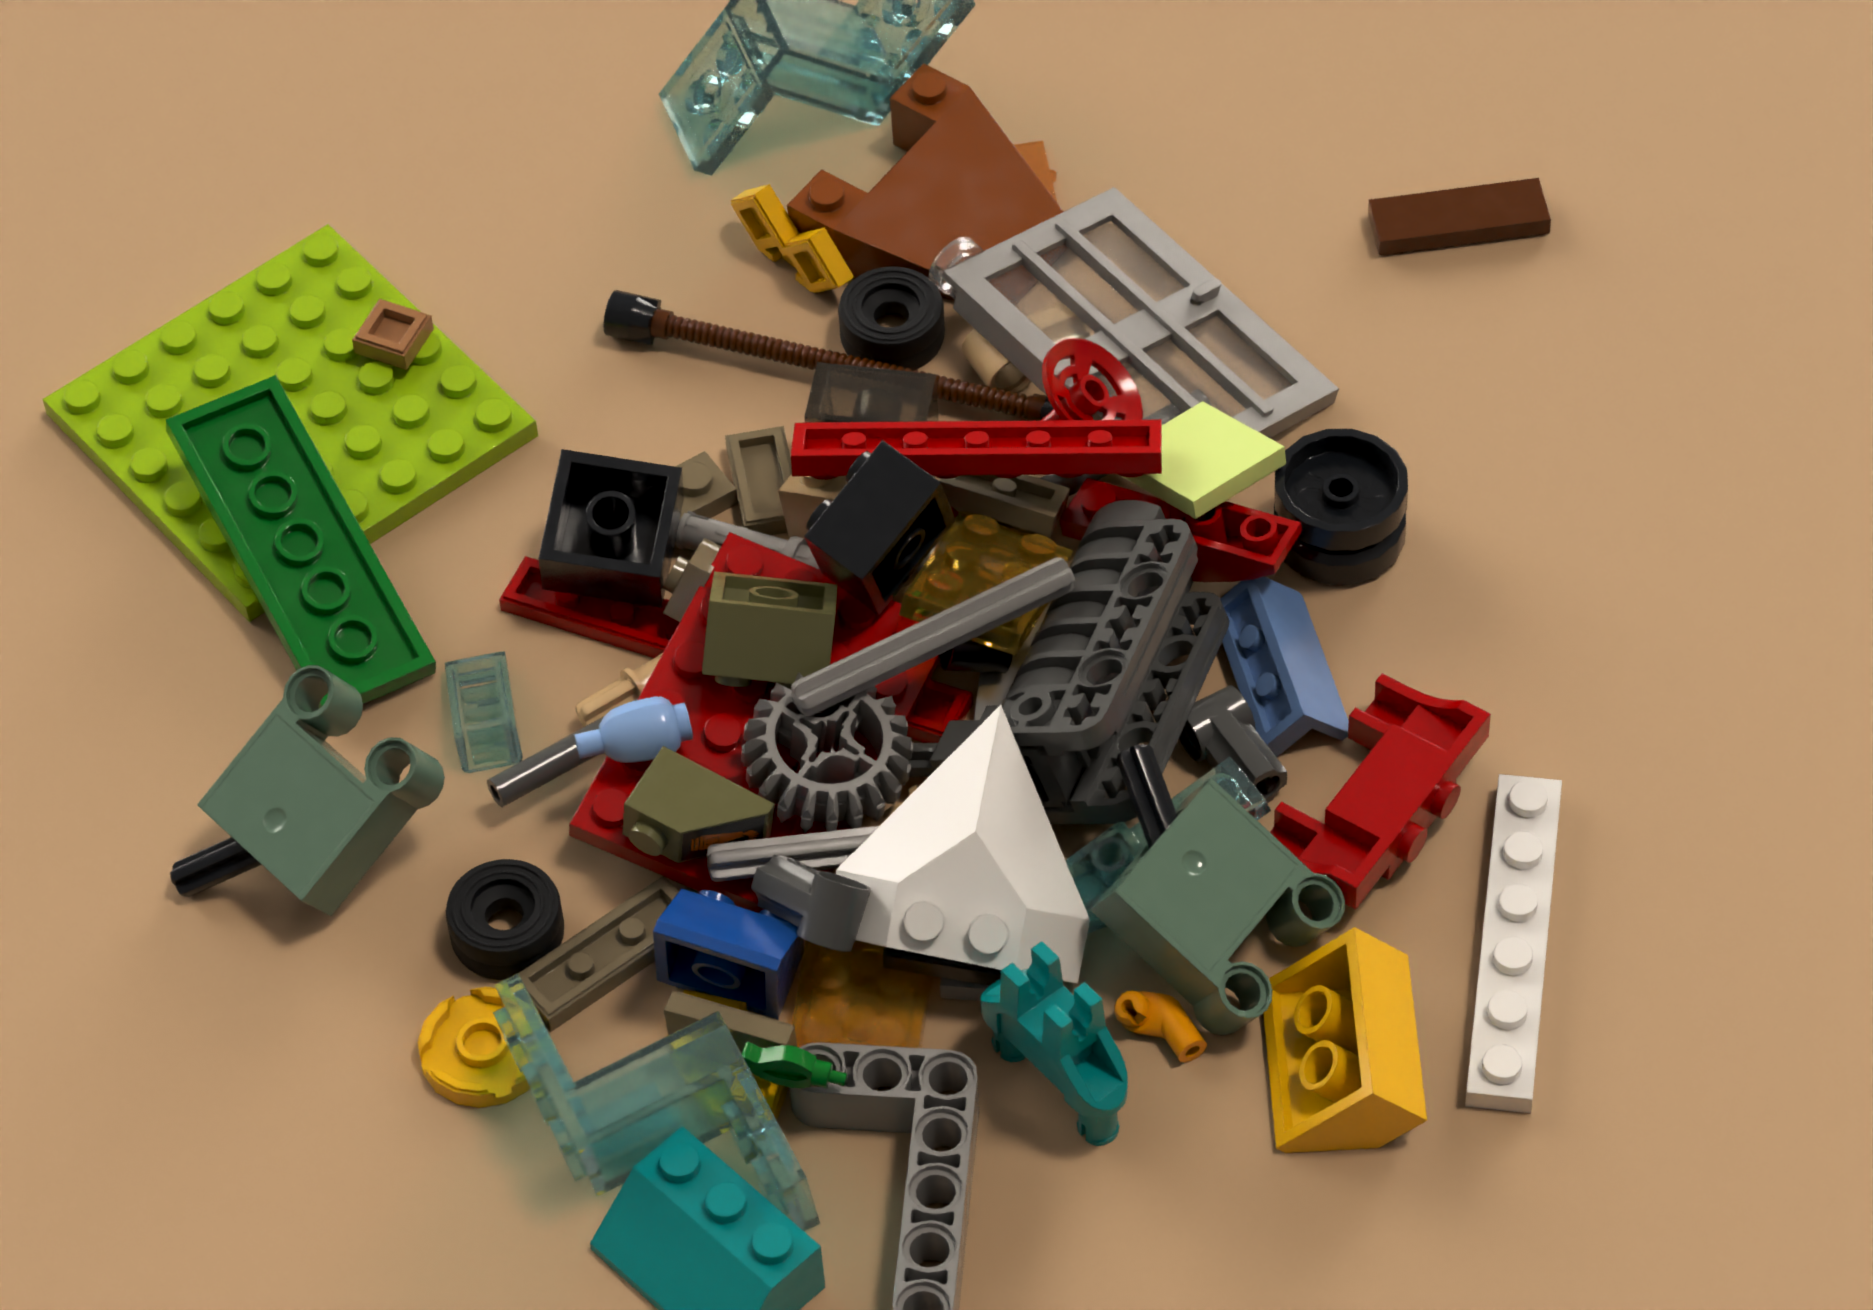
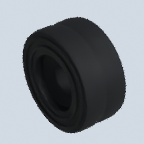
(892, 292)
(498, 887)

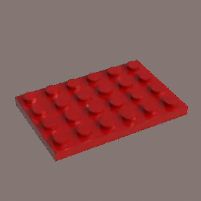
(721, 712)

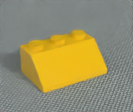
(1344, 1048)

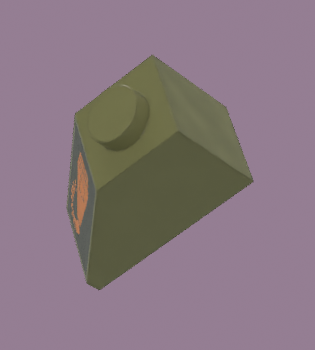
(687, 808)

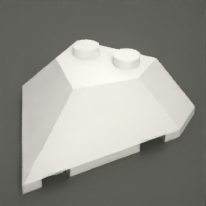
(972, 865)

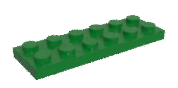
(299, 540)

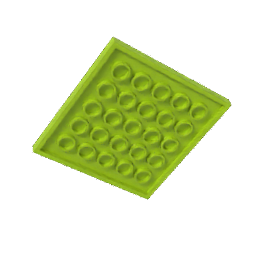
(382, 430)

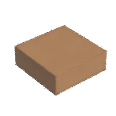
(393, 334)

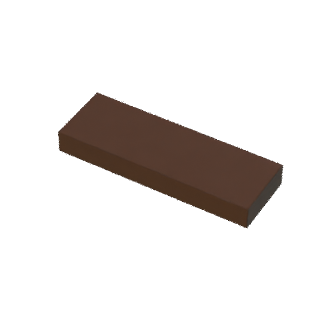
(1459, 216)

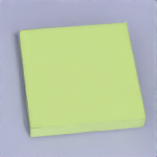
(1209, 460)

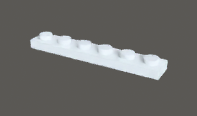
(1514, 944)

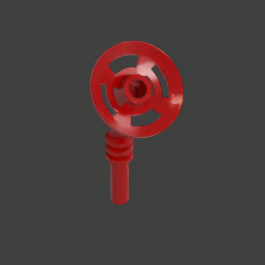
(1088, 392)

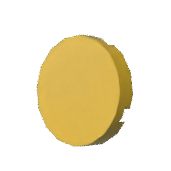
(467, 1054)

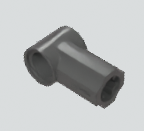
(1225, 728)
(818, 902)

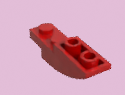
(1230, 539)

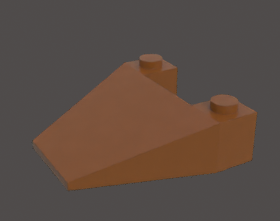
(949, 185)

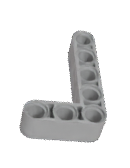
(932, 1175)

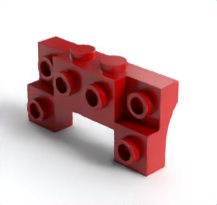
(1395, 792)

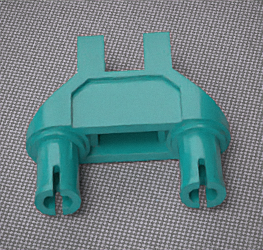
(1062, 1038)

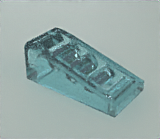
(483, 714)

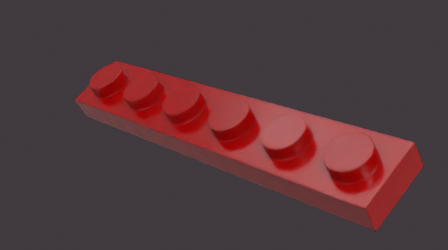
(985, 447)

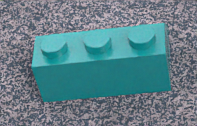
(704, 1237)

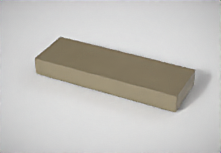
(597, 957)

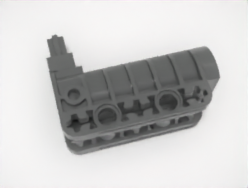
(1104, 666)

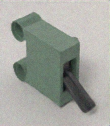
(306, 806)
(1204, 890)

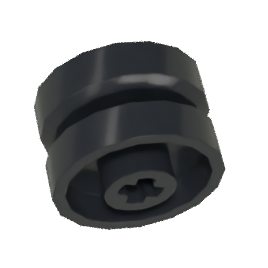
(1350, 505)

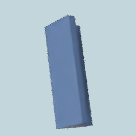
(1280, 664)

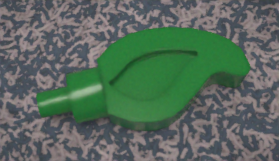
(791, 1066)

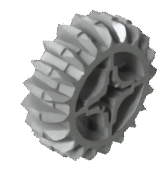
(835, 783)

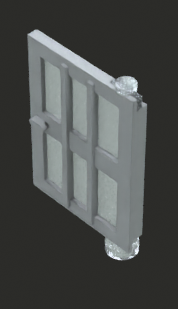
(1138, 294)

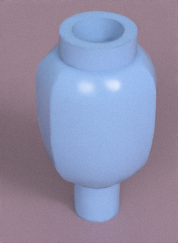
(637, 731)

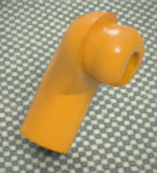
(1160, 1017)

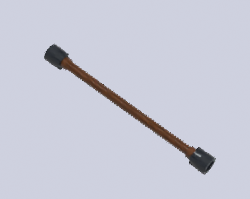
(642, 319)

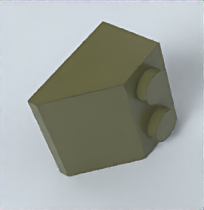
(767, 629)

